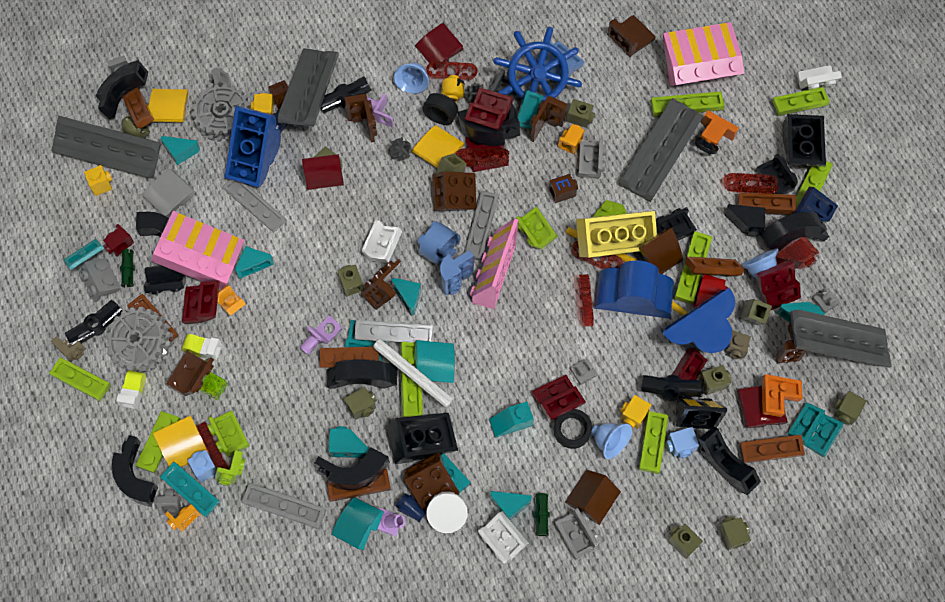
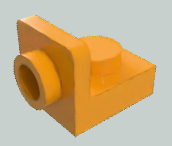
(229, 300)
(184, 519)

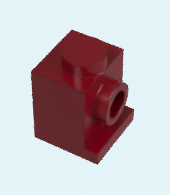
(117, 241)

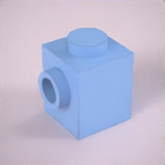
(682, 442)
(202, 465)

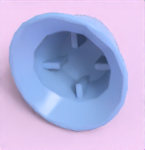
(411, 78)
(761, 262)
(611, 438)

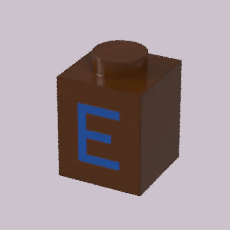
(563, 188)

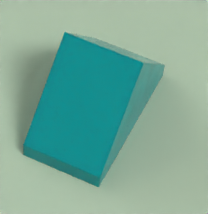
(180, 148)
(252, 262)
(408, 292)
(510, 503)

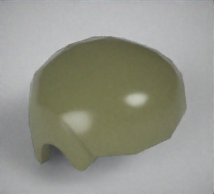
(130, 128)

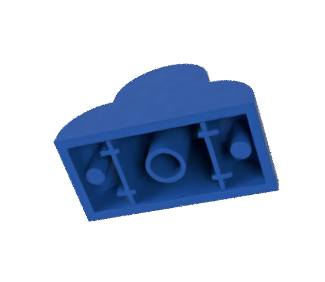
(252, 146)
(635, 290)
(705, 324)

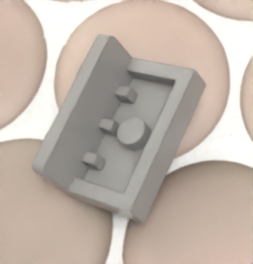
(591, 159)
(98, 278)
(577, 534)

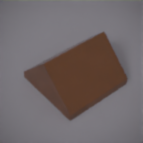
(593, 495)

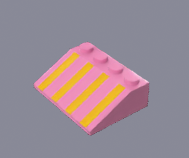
(702, 54)
(197, 249)
(495, 265)

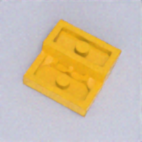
(168, 104)
(437, 144)
(179, 441)

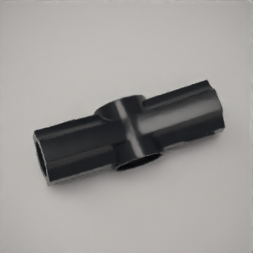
(337, 97)
(103, 317)
(672, 387)

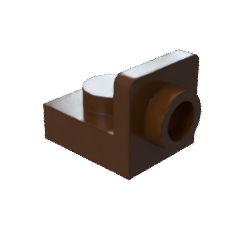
(279, 91)

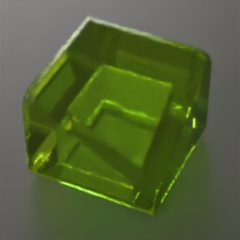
(213, 386)

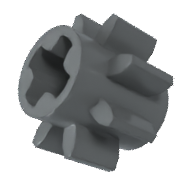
(472, 91)
(400, 149)

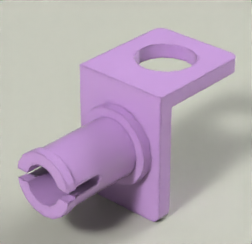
(378, 107)
(319, 335)
(391, 522)

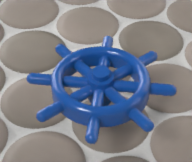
(538, 70)

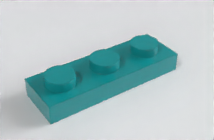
(190, 489)

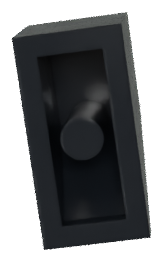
(747, 218)

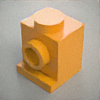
(571, 138)

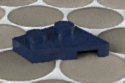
(817, 203)

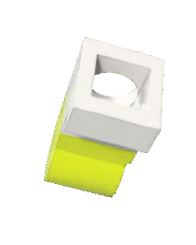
(202, 346)
(132, 390)

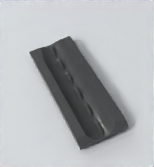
(308, 87)
(106, 147)
(661, 149)
(840, 338)

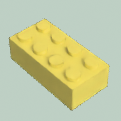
(615, 233)

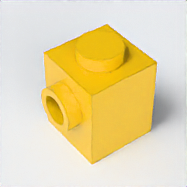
(263, 102)
(98, 180)
(635, 411)

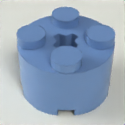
(438, 242)

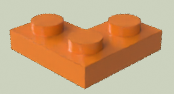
(777, 389)

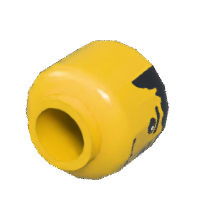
(453, 88)

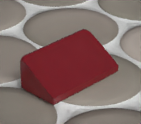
(690, 365)

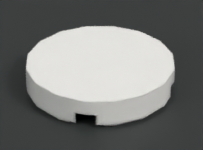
(447, 512)

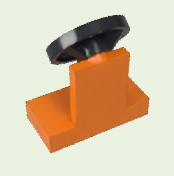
(715, 130)

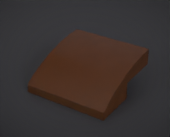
(662, 250)

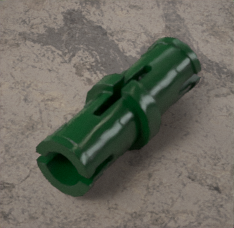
(127, 268)
(541, 514)

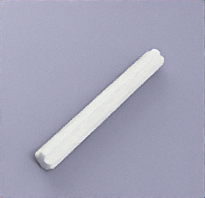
(413, 373)

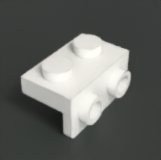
(818, 76)
(381, 242)
(503, 537)

